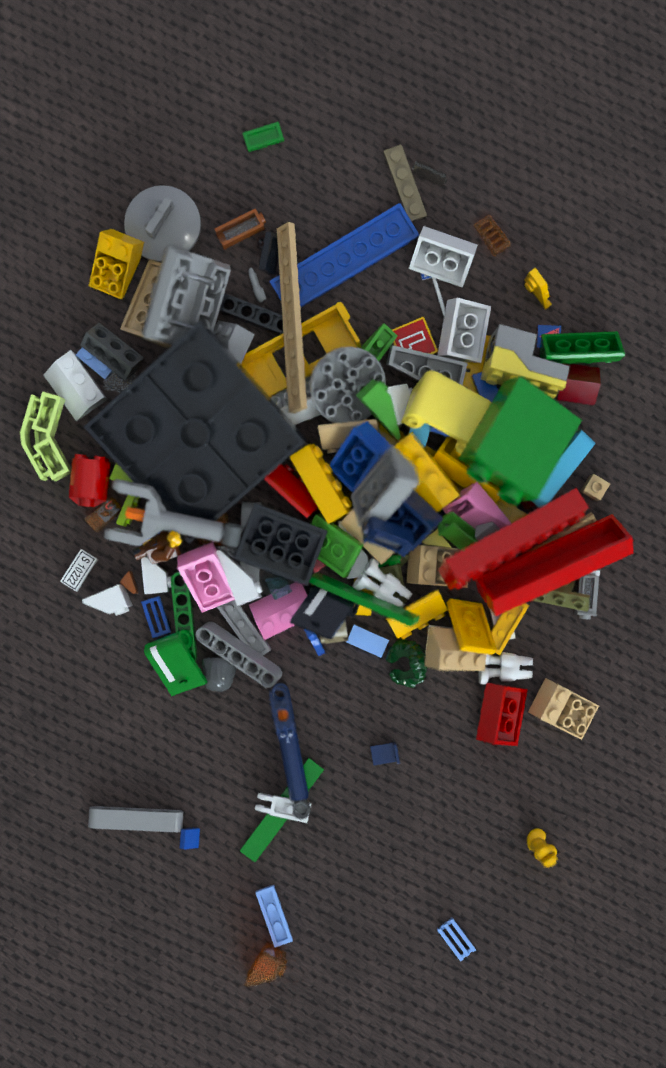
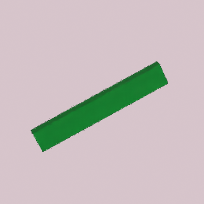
(364, 599)
(271, 824)

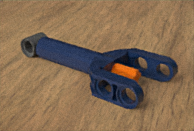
(290, 749)

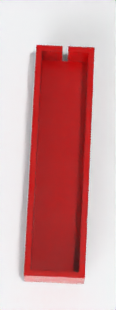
(513, 539)
(555, 564)

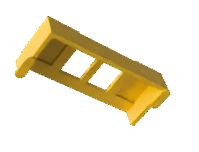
(331, 330)

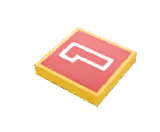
(415, 336)

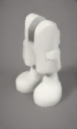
(388, 585)
(509, 667)

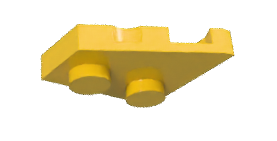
(537, 285)

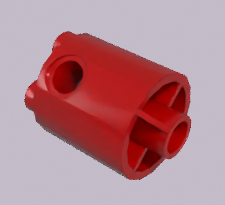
(89, 480)

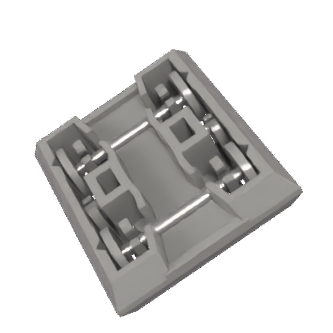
(181, 295)

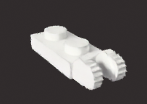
(281, 807)

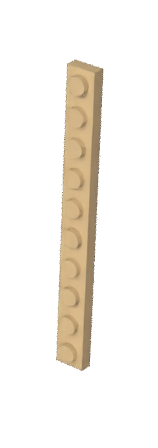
(291, 318)

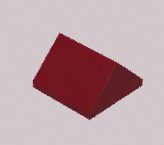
(581, 385)

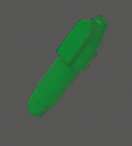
(393, 560)

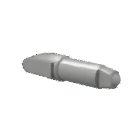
(258, 291)

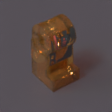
(103, 515)

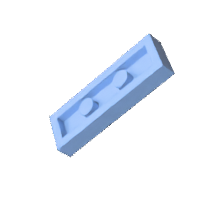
(274, 916)

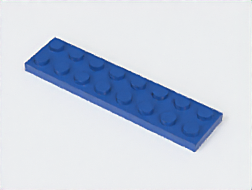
(352, 254)

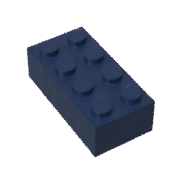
(417, 516)

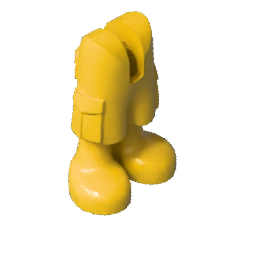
(542, 851)

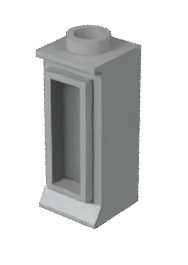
(588, 585)

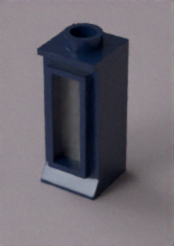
(388, 535)

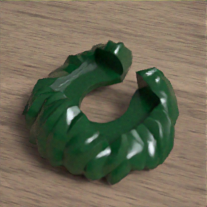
(416, 657)

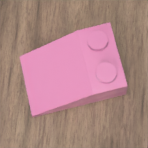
(205, 577)

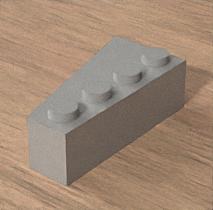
(417, 363)

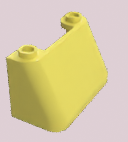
(445, 407)

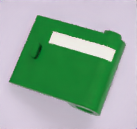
(174, 662)

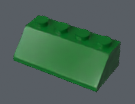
(582, 347)

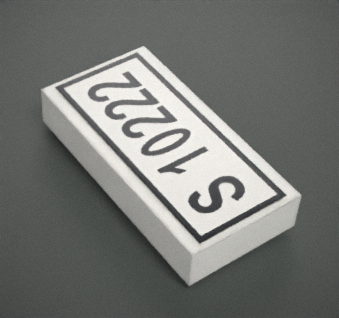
(79, 570)

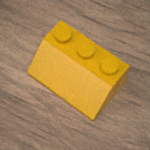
(427, 607)

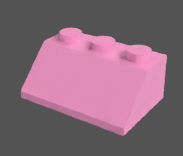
(275, 615)

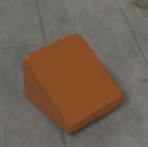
(129, 582)

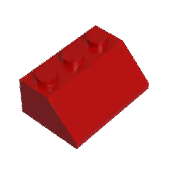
(292, 489)
(501, 714)

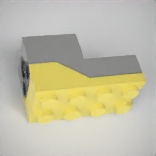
(511, 356)

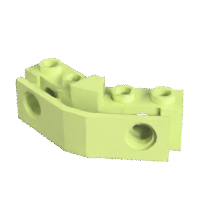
(45, 443)

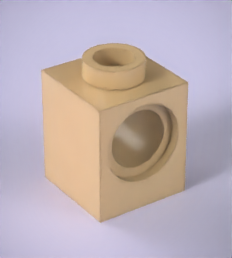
(595, 487)

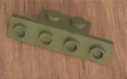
(566, 598)

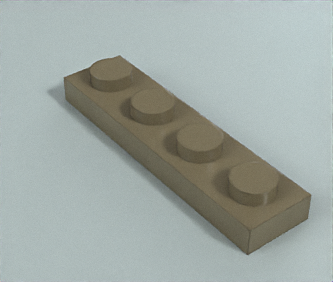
(405, 183)

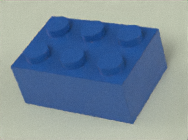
(359, 455)

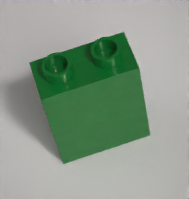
(519, 441)

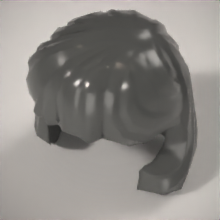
(218, 673)

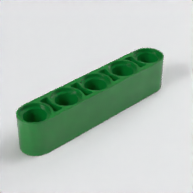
(186, 609)

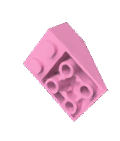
(476, 507)

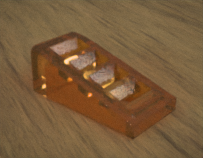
(486, 238)

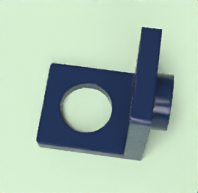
(385, 753)

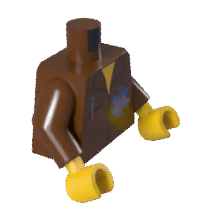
(159, 547)

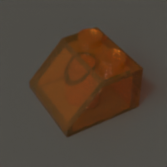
(267, 965)

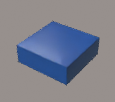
(189, 838)

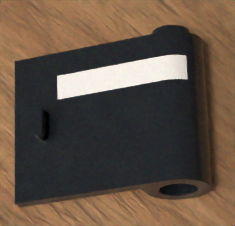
(323, 612)

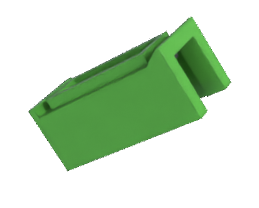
(457, 531)

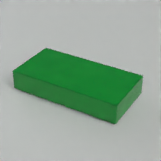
(263, 136)

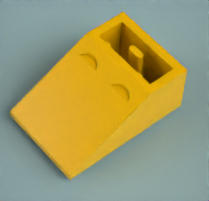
(115, 262)

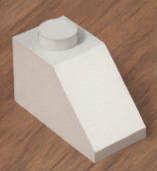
(154, 577)

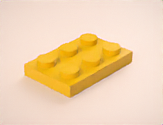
(471, 626)

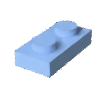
(94, 363)

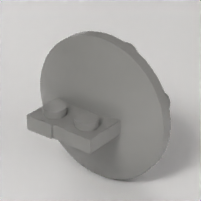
(162, 219)
(338, 380)

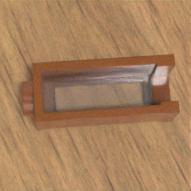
(240, 228)

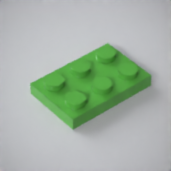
(339, 547)

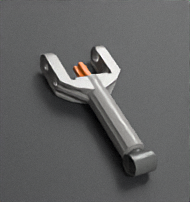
(157, 518)

